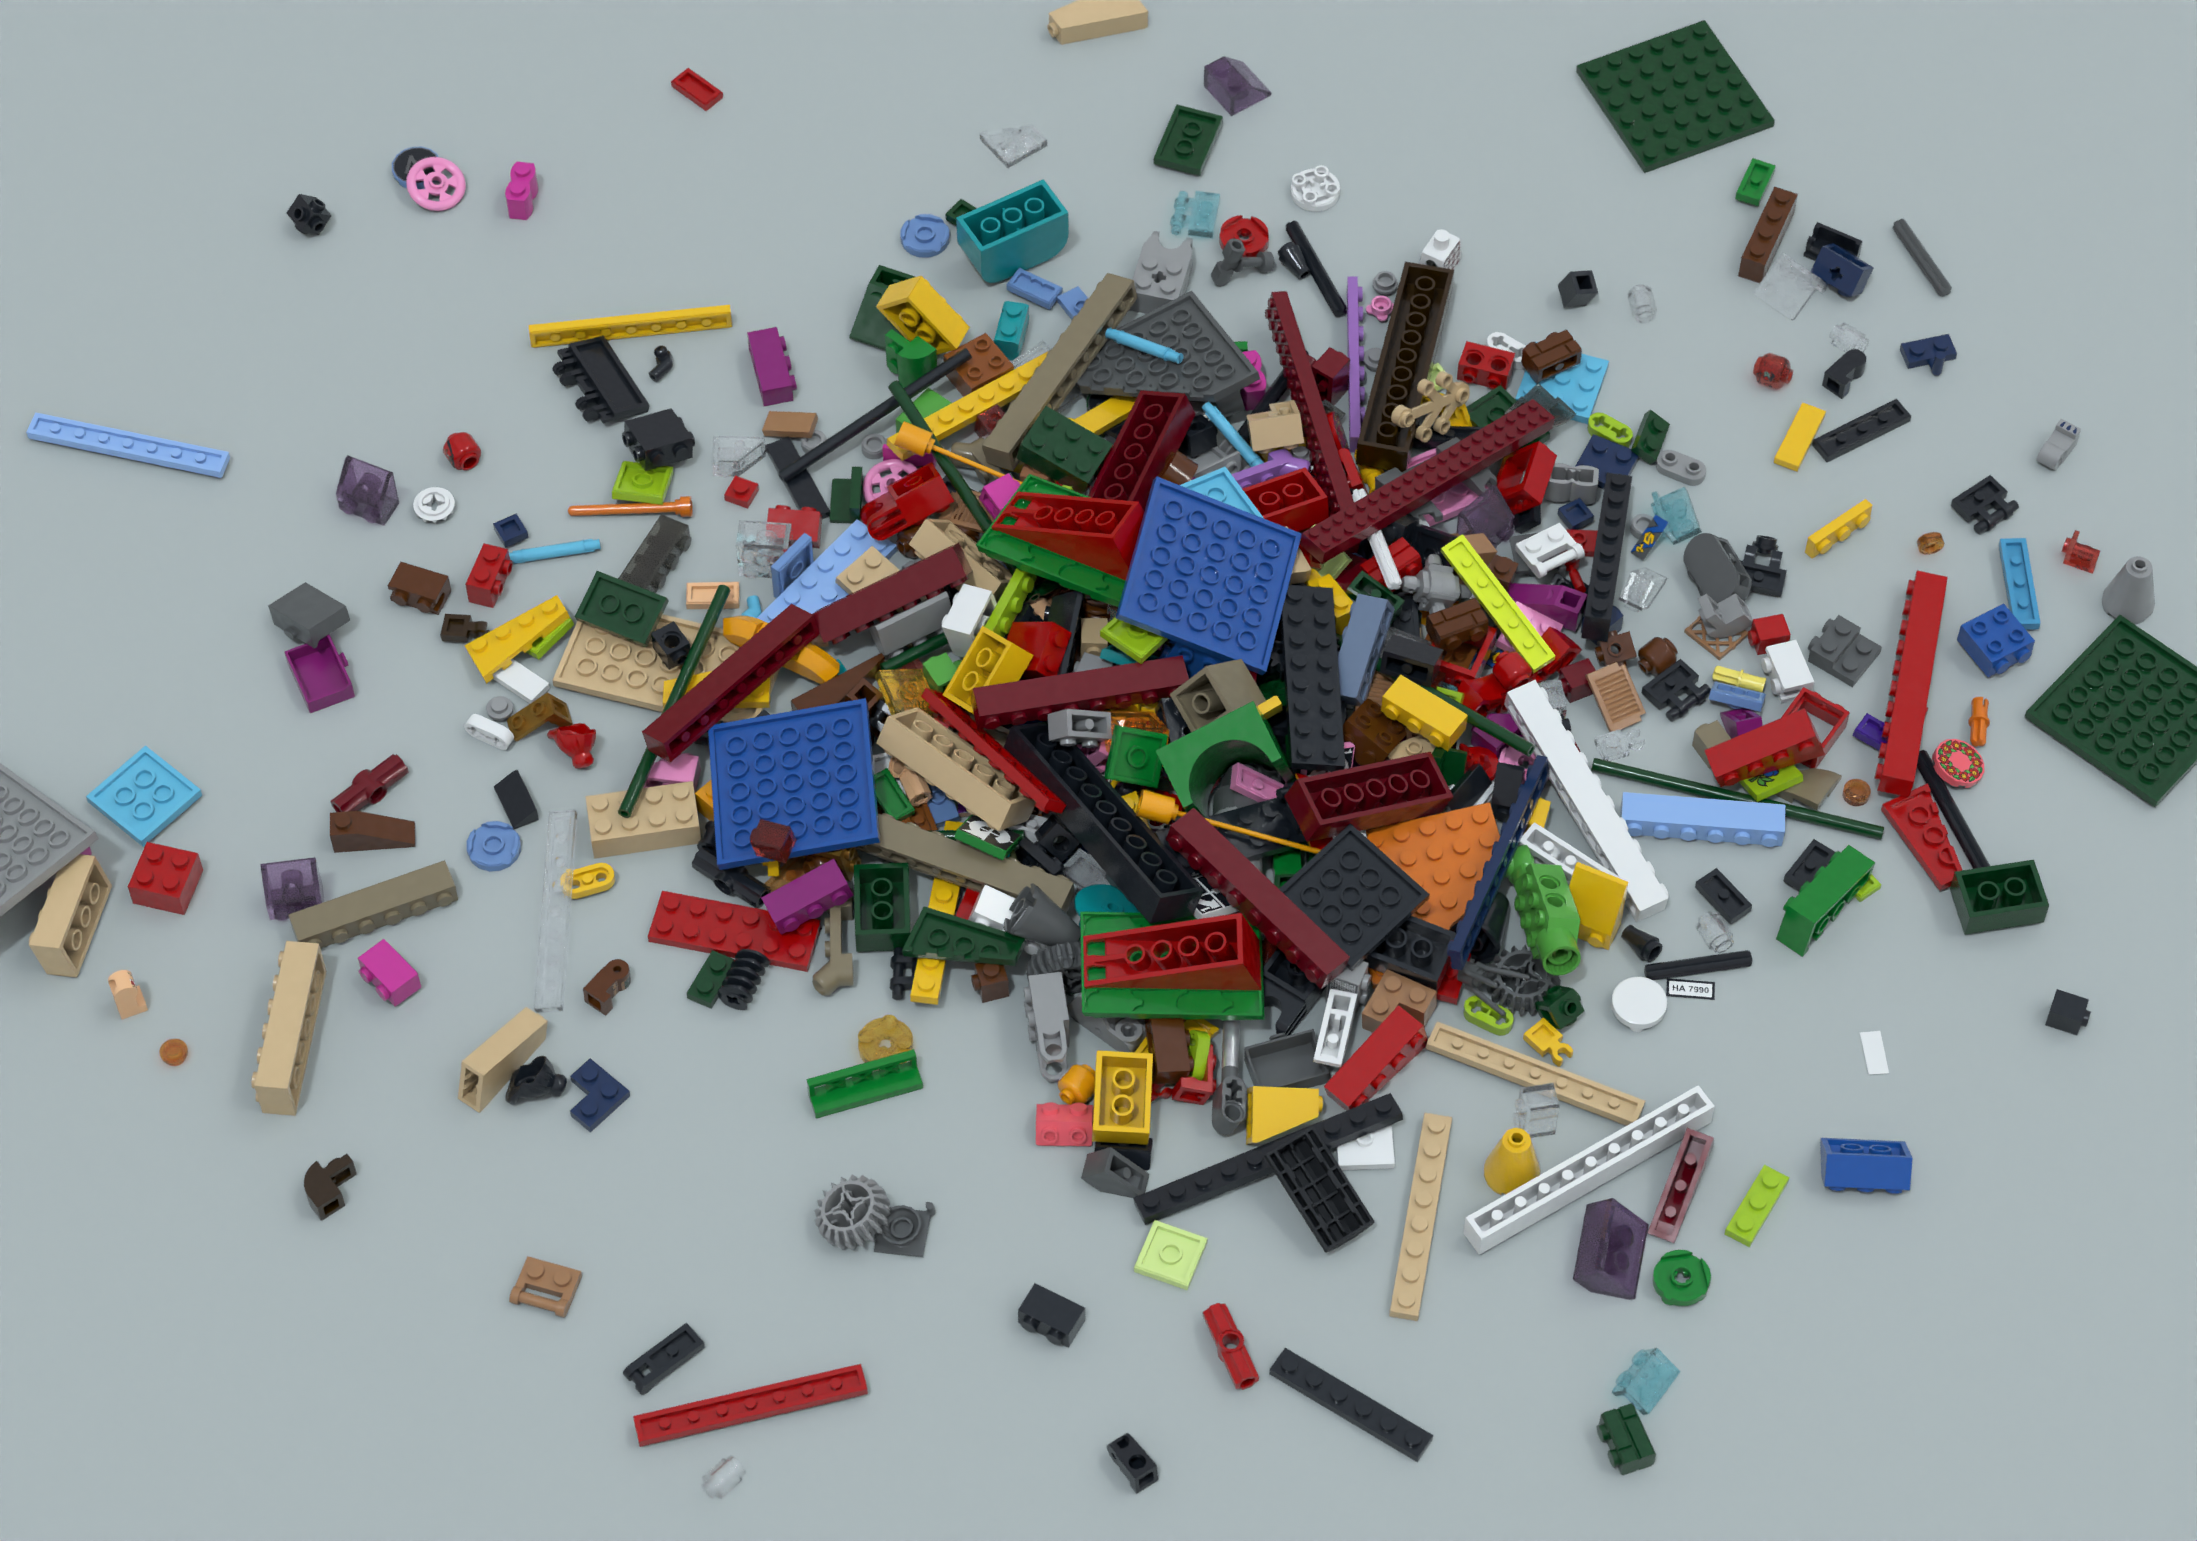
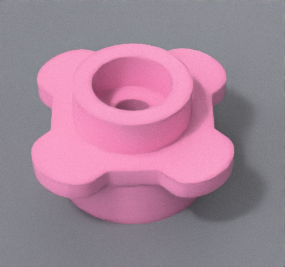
(1380, 307)

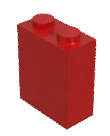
(1044, 641)

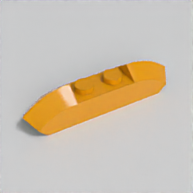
(809, 662)

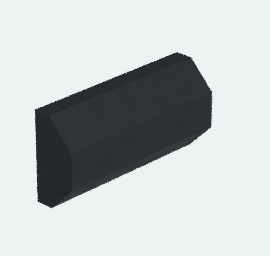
(1319, 1189)

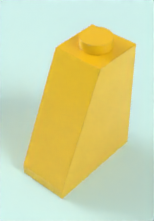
(1278, 1110)

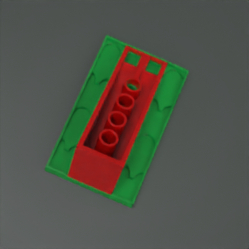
(1066, 537)
(1171, 967)

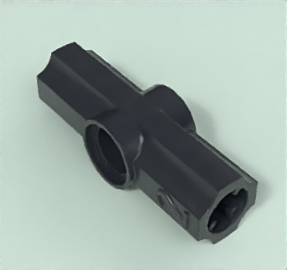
(731, 880)

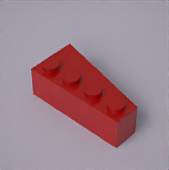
(1765, 749)
(1377, 1060)

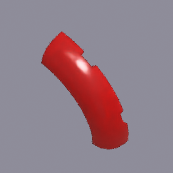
(1488, 695)

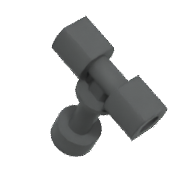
(1235, 262)

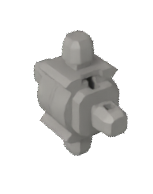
(1435, 586)

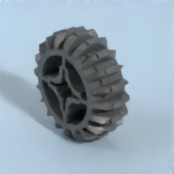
(1059, 958)
(1530, 991)

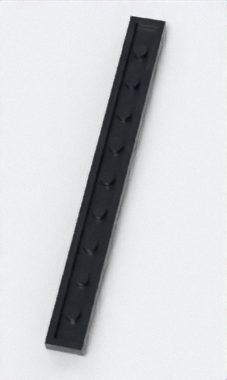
(1253, 1165)

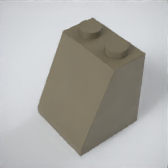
(1215, 693)

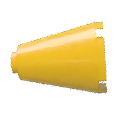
(1511, 1162)

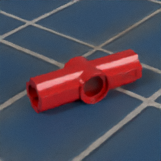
(1225, 1332)

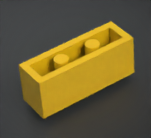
(1424, 713)

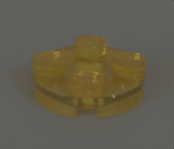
(884, 1029)

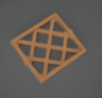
(1706, 644)

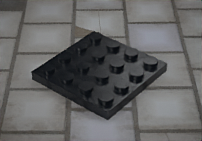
(1354, 894)

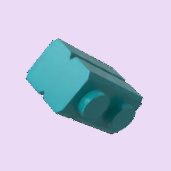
(1012, 328)

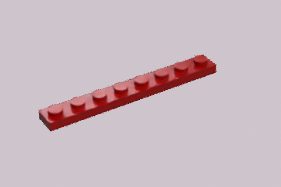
(999, 757)
(750, 1405)

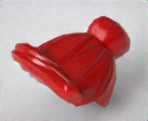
(576, 742)

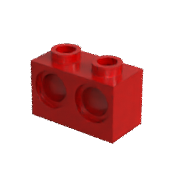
(1485, 365)

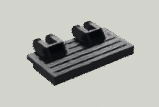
(602, 379)

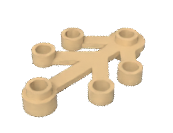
(1456, 396)

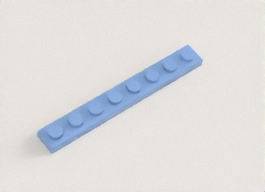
(128, 445)

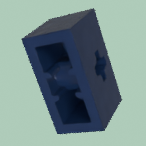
(1853, 269)

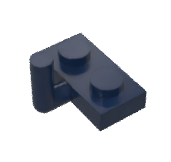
(1930, 352)

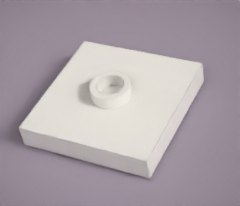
(1368, 1151)

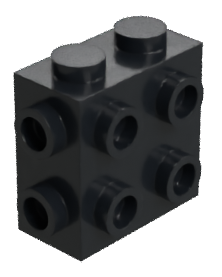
(658, 439)

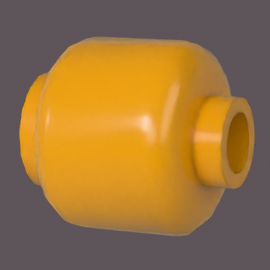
(1077, 1084)

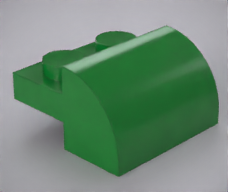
(909, 358)

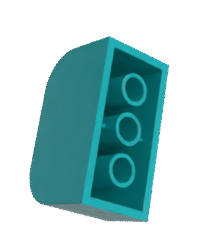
(1014, 232)

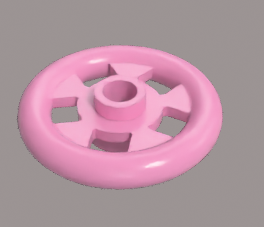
(439, 165)
(873, 476)

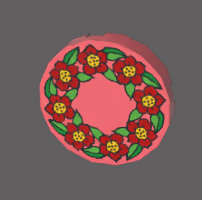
(1958, 763)

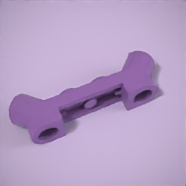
(1278, 464)

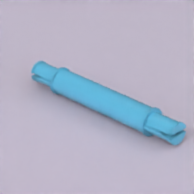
(1144, 345)
(1231, 434)
(554, 551)

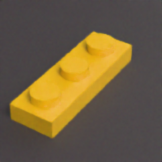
(1839, 529)

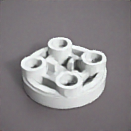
(1315, 189)
(1639, 1003)

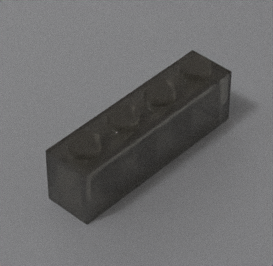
(657, 554)

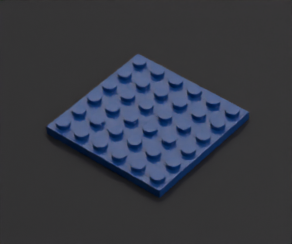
(1208, 575)
(795, 771)

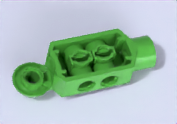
(1545, 912)

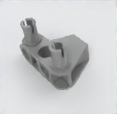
(1110, 1030)

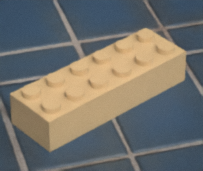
(954, 768)
(289, 1028)

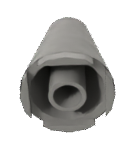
(2131, 591)

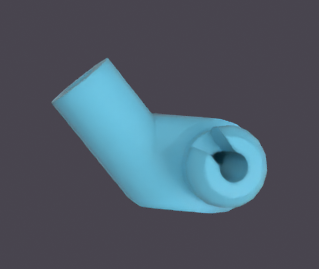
(754, 607)

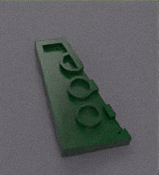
(957, 939)

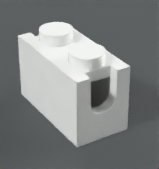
(1787, 670)

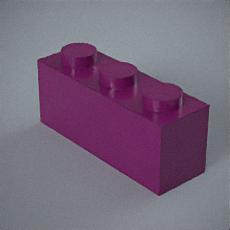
(771, 366)
(807, 897)

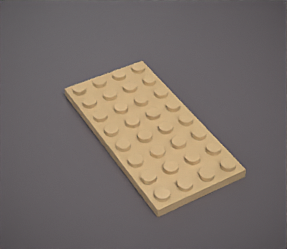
(635, 674)

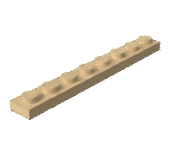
(1532, 1072)
(1420, 1217)

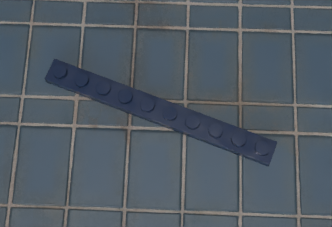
(1496, 868)

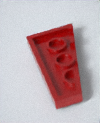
(1922, 831)

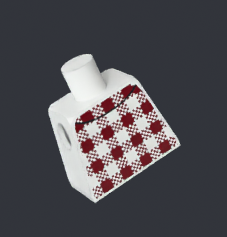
(1442, 250)

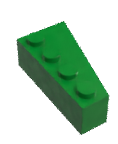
(1823, 898)

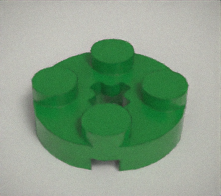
(1677, 1293)

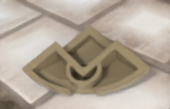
(1813, 790)

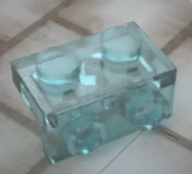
(1680, 514)
(1646, 1379)

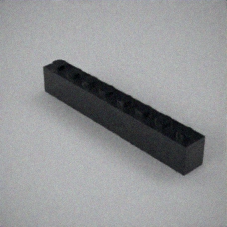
(1606, 557)

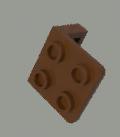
(1372, 733)

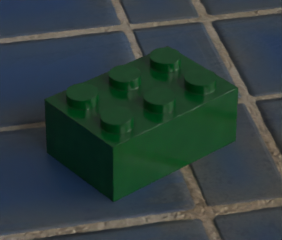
(1064, 450)
(1999, 896)
(881, 906)

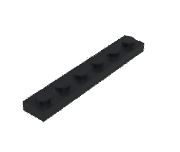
(1351, 1404)

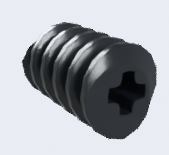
(742, 978)

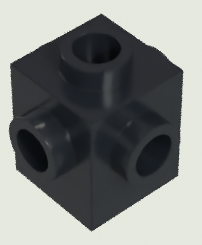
(308, 214)

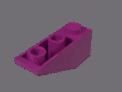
(1553, 601)

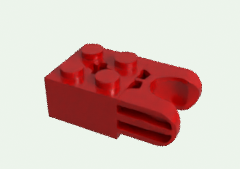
(906, 503)

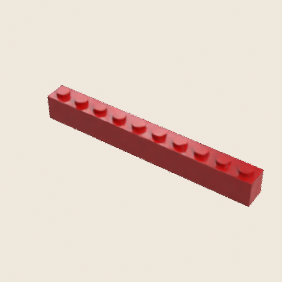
(1912, 684)

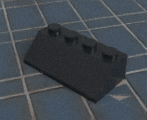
(1067, 612)

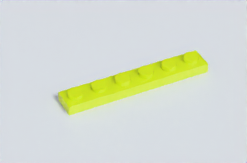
(1497, 603)

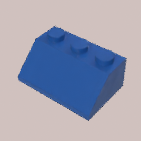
(1865, 1164)

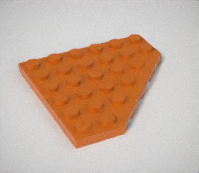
(1441, 855)

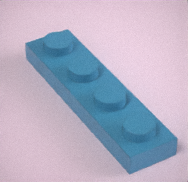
(2019, 581)

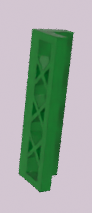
(864, 1086)

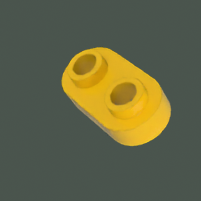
(587, 879)

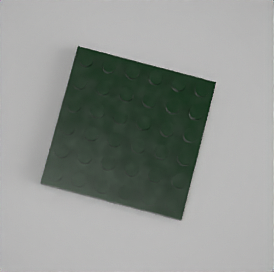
(1675, 96)
(2126, 710)

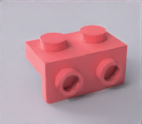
(1064, 1124)

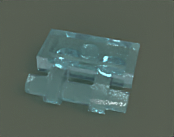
(1203, 214)

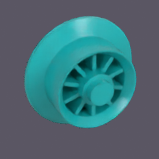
(1102, 899)

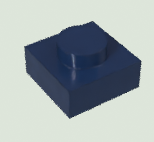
(1575, 514)
(510, 530)

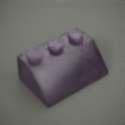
(1610, 1250)

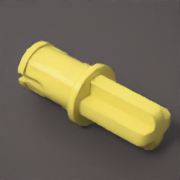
(1738, 678)

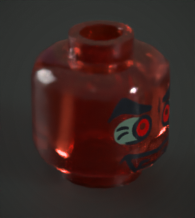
(1773, 370)

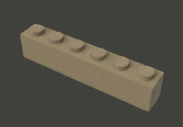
(375, 906)

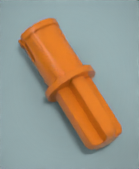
(1979, 721)

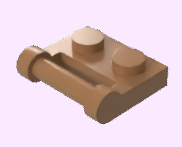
(548, 1279)

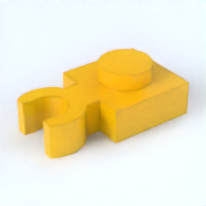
(1547, 1039)

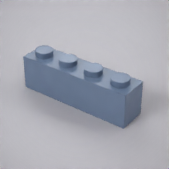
(1362, 646)

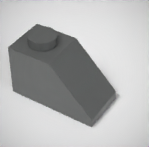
(1114, 1174)

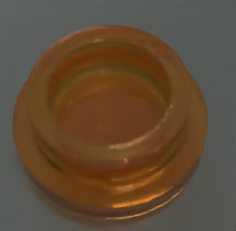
(173, 1052)

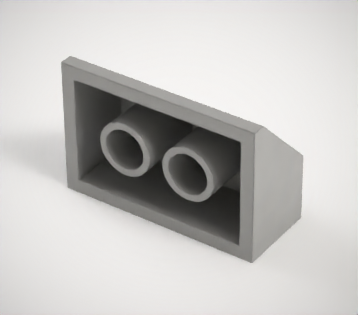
(910, 625)

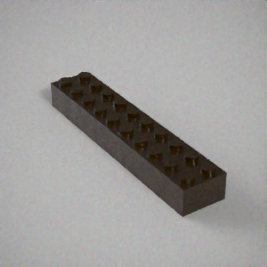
(1404, 361)

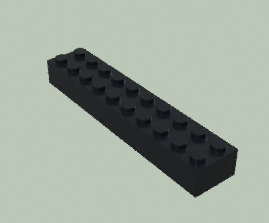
(1107, 826)

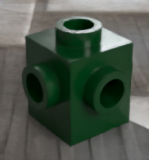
(1560, 1006)

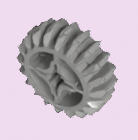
(857, 1215)

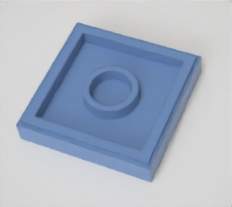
(792, 564)

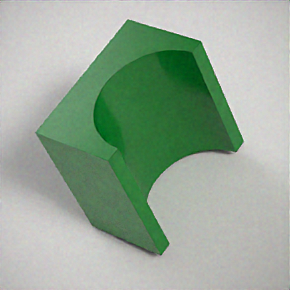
(1206, 754)

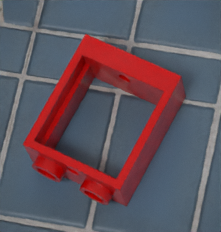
(1538, 464)
(1458, 673)
(1824, 710)

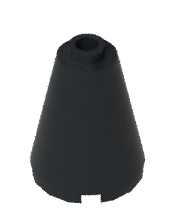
(1491, 934)

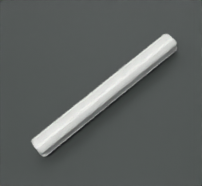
(1381, 552)

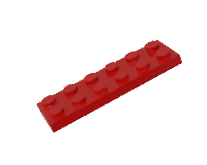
(729, 927)

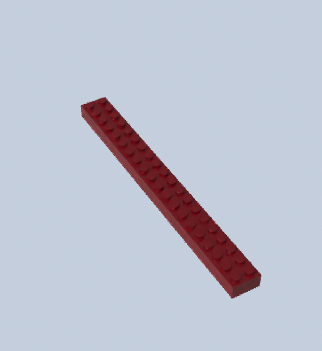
(1309, 403)
(1426, 481)

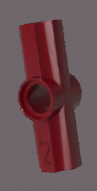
(370, 785)

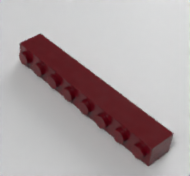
(730, 683)
(1081, 690)
(1257, 898)

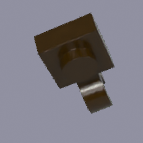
(459, 628)

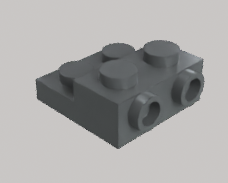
(1843, 650)

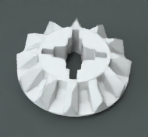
(424, 500)

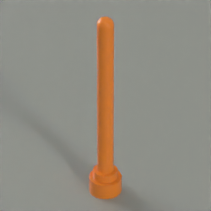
(681, 507)

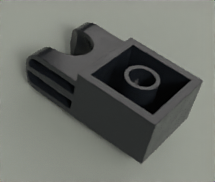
(1288, 992)

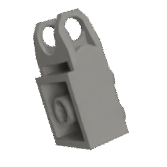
(1161, 273)
(1048, 1020)

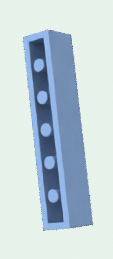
(1703, 819)

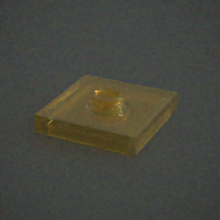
(903, 690)

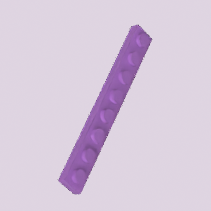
(1356, 353)

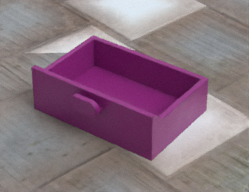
(320, 674)

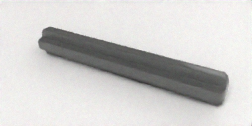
(1922, 257)

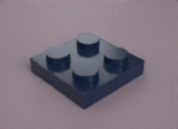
(1608, 458)

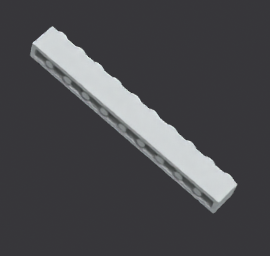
(1586, 800)
(1587, 1170)

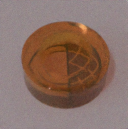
(1930, 543)
(1856, 792)

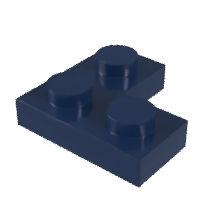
(602, 1097)

